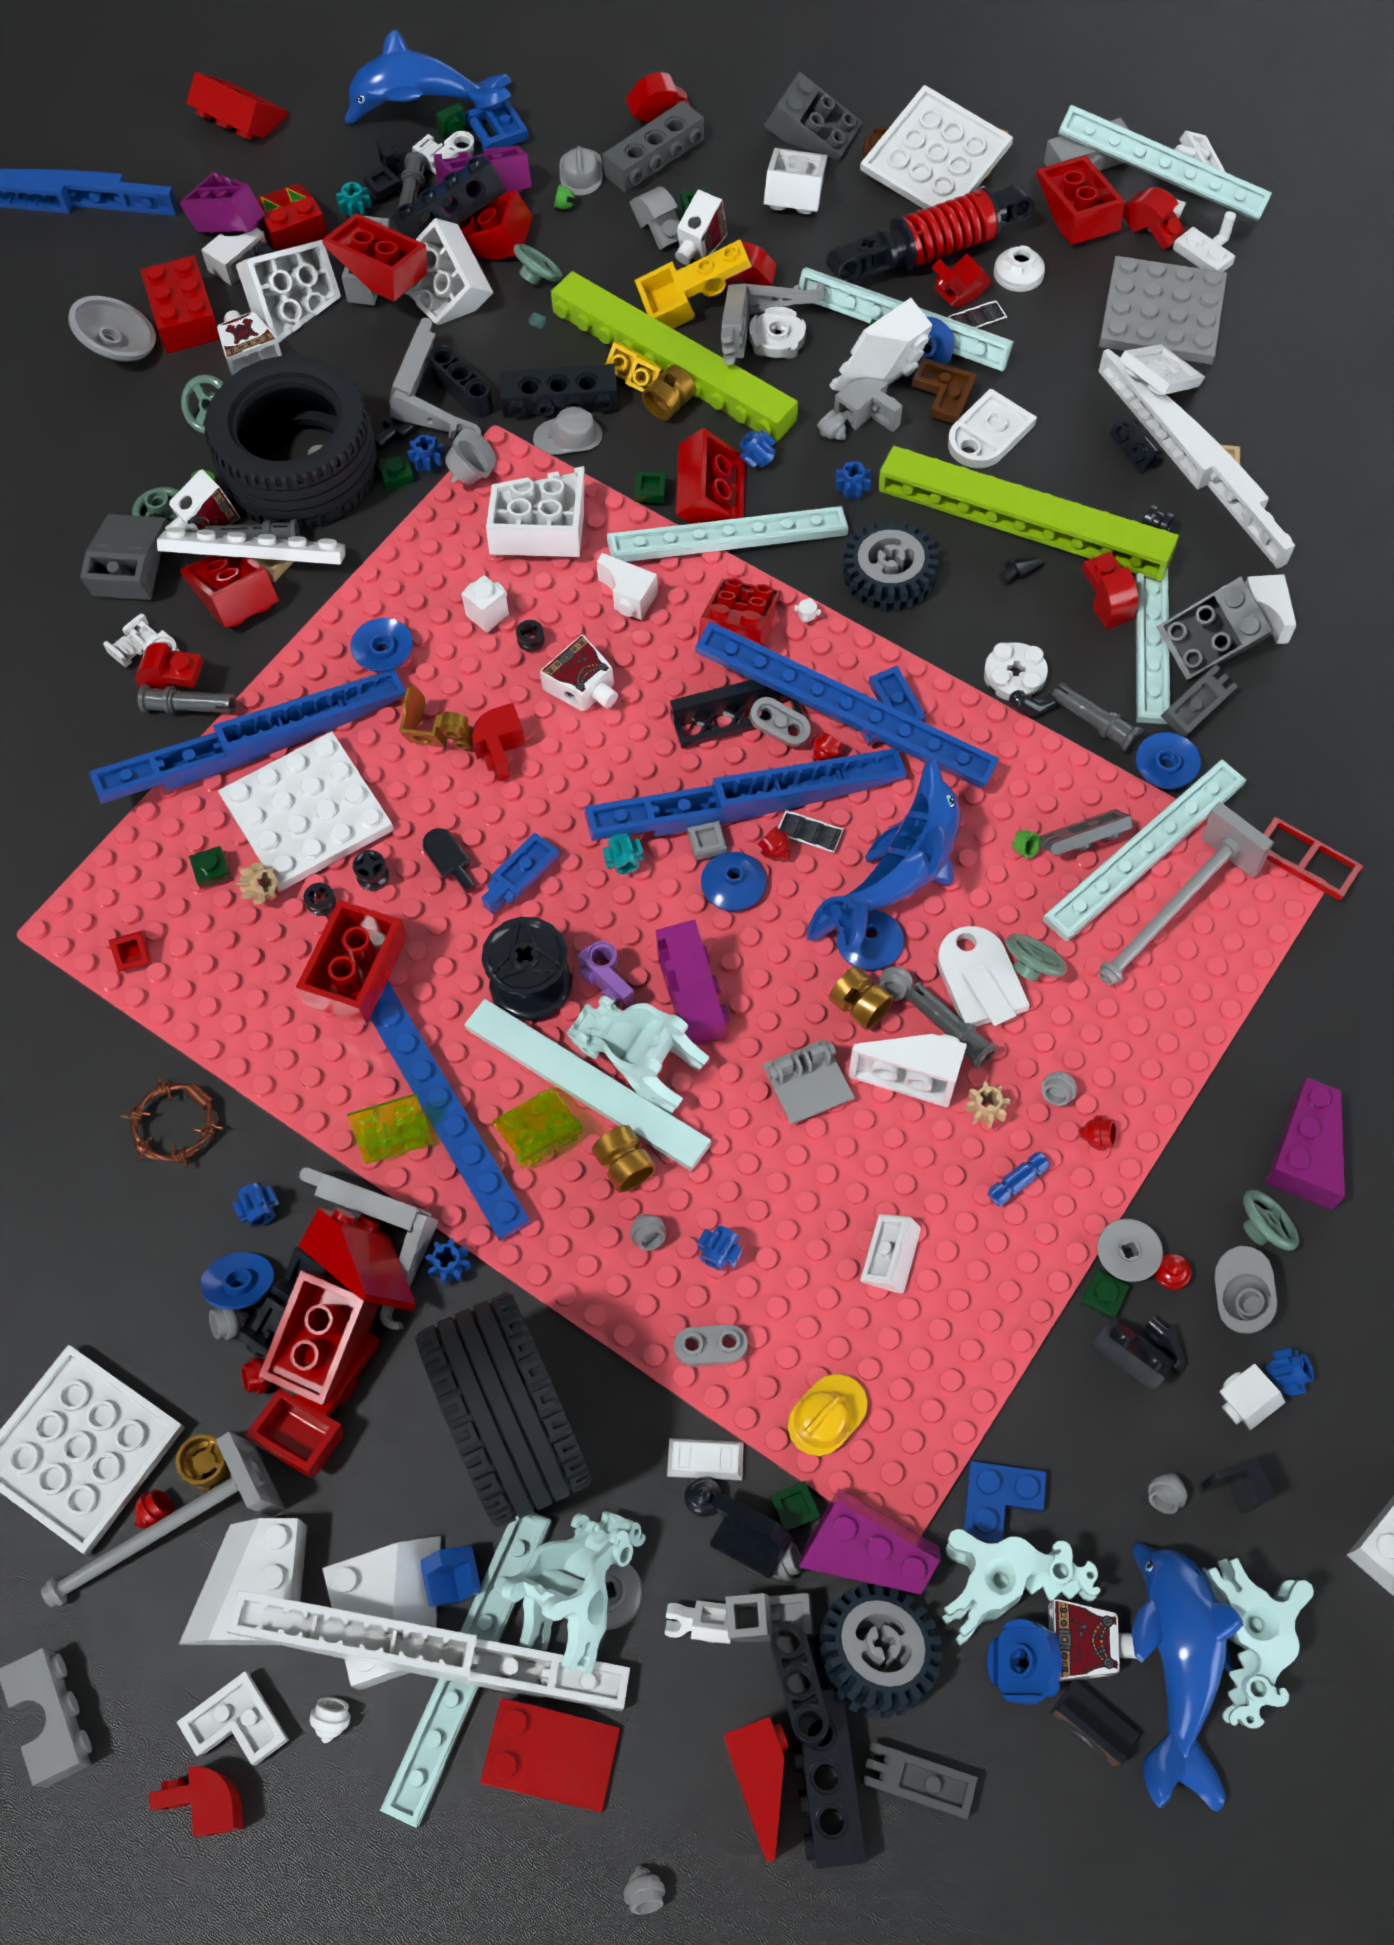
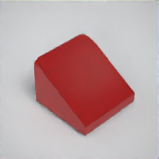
(130, 950)

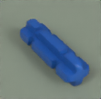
(1018, 1178)

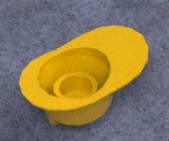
(827, 1414)

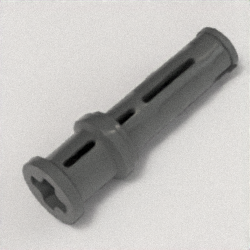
(413, 177)
(281, 530)
(173, 700)
(1108, 724)
(977, 1047)

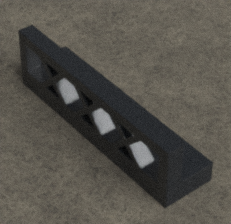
(717, 703)

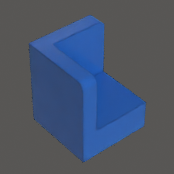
(450, 1576)

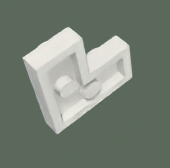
(235, 1710)

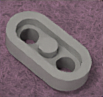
(781, 719)
(710, 1349)

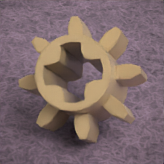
(248, 883)
(982, 1097)

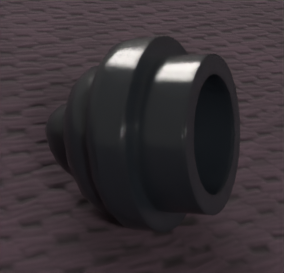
(701, 1495)

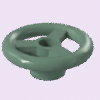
(536, 265)
(204, 399)
(156, 503)
(1034, 957)
(1266, 1224)

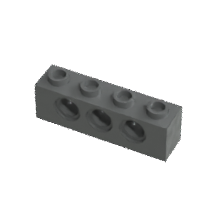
(653, 146)

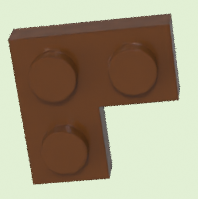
(949, 383)

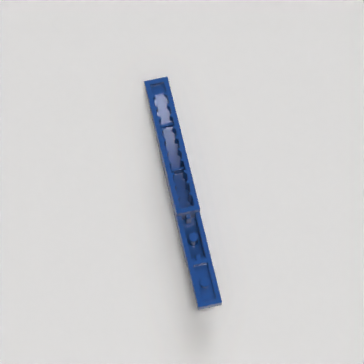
(61, 189)
(247, 738)
(745, 795)

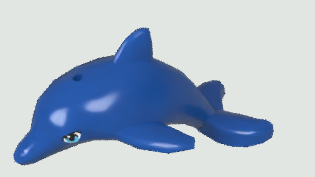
(408, 75)
(912, 857)
(1192, 1637)

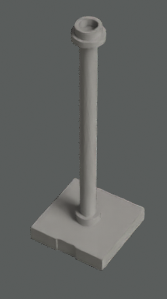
(1233, 841)
(247, 1477)

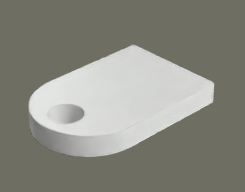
(990, 429)
(987, 950)

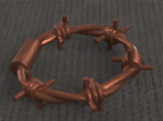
(163, 1089)

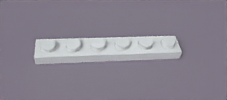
(262, 547)

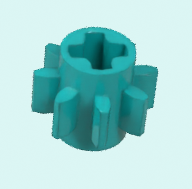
(353, 199)
(623, 853)

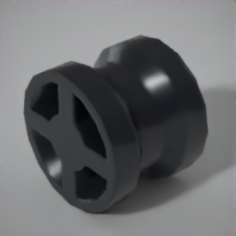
(1158, 519)
(365, 864)

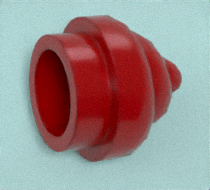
(826, 747)
(775, 844)
(1099, 1132)
(1173, 1272)
(251, 1379)
(152, 1508)

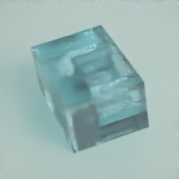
(537, 320)

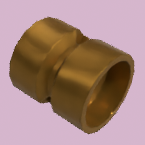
(668, 392)
(871, 1003)
(625, 1160)
(202, 1463)

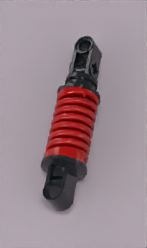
(932, 233)

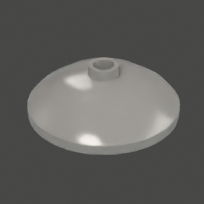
(111, 328)

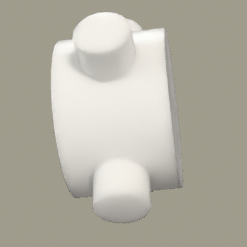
(807, 610)

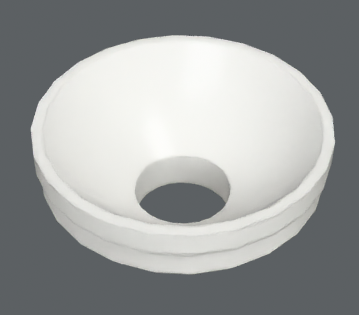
(1019, 275)

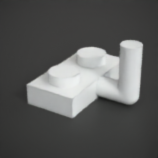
(1199, 148)
(1207, 252)

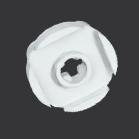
(777, 345)
(1019, 656)

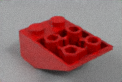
(742, 609)

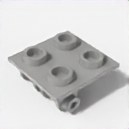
(808, 1081)

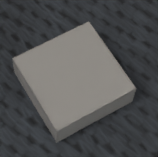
(706, 840)

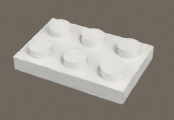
(1160, 369)

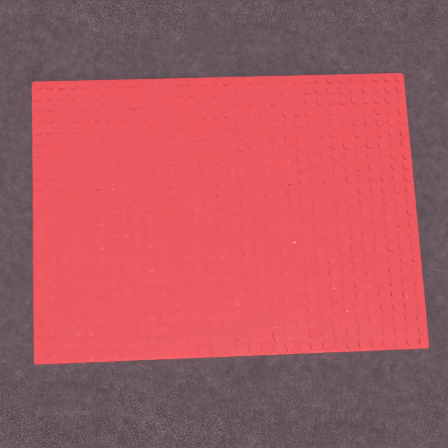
(797, 1193)

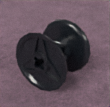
(527, 968)

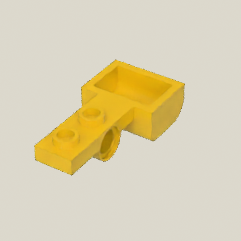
(668, 289)

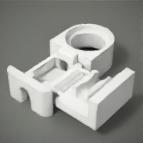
(429, 147)
(136, 640)

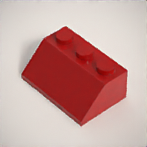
(233, 106)
(709, 480)

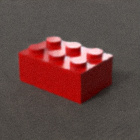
(180, 304)
(352, 962)

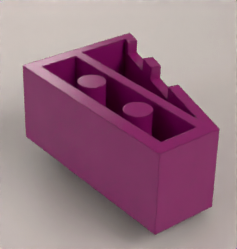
(508, 162)
(222, 206)
(690, 982)
(1311, 1147)
(869, 1547)

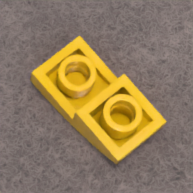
(632, 366)

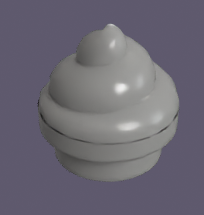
(833, 425)
(896, 981)
(1059, 1088)
(648, 1232)
(227, 1322)
(1167, 1493)
(789, 1564)
(644, 1891)

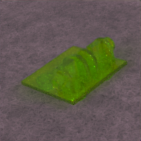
(537, 1126)
(390, 1128)

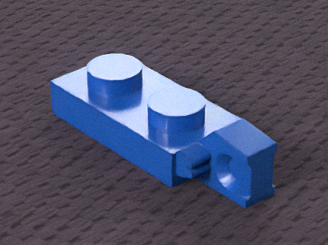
(519, 872)

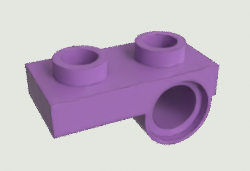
(605, 975)

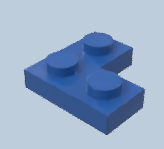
(895, 692)
(995, 1488)

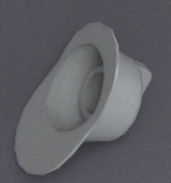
(581, 171)
(568, 432)
(470, 457)
(1245, 1289)

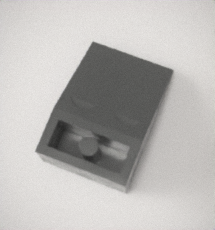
(812, 119)
(123, 557)
(1215, 629)

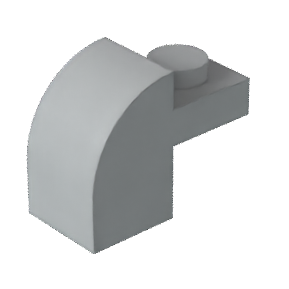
(658, 211)
(868, 399)
(756, 1615)

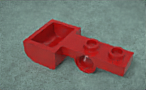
(301, 1429)

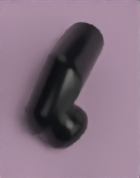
(1031, 707)

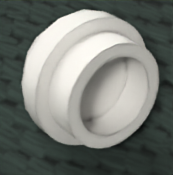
(329, 1718)

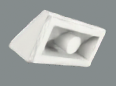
(891, 1252)

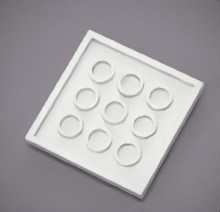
(935, 151)
(306, 810)
(81, 1449)

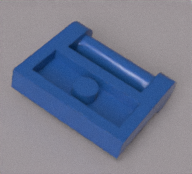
(504, 122)

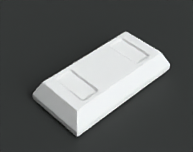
(705, 1459)

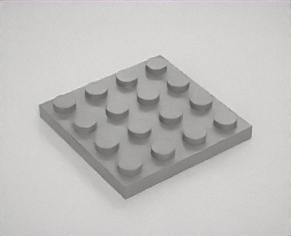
(1165, 306)

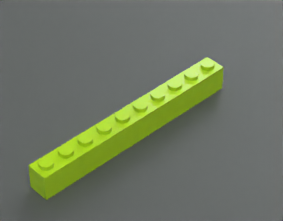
(721, 385)
(1026, 512)

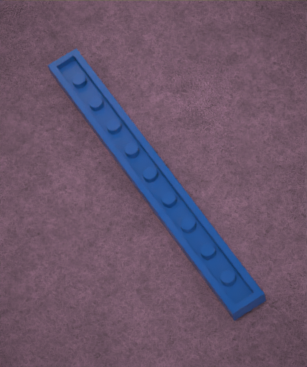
(846, 704)
(448, 1116)

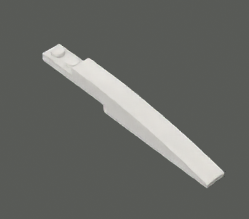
(1200, 458)
(425, 1650)

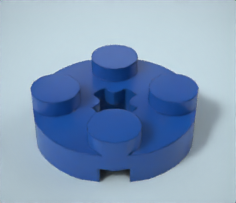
(1044, 1666)

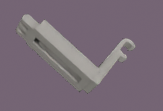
(752, 299)
(404, 403)
(384, 1209)

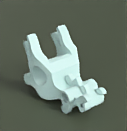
(637, 1045)
(1004, 1570)
(570, 1583)
(1265, 1635)

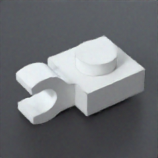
(705, 1621)

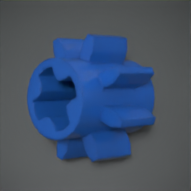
(757, 448)
(426, 453)
(853, 480)
(256, 1204)
(719, 1247)
(441, 1255)
(1290, 1371)

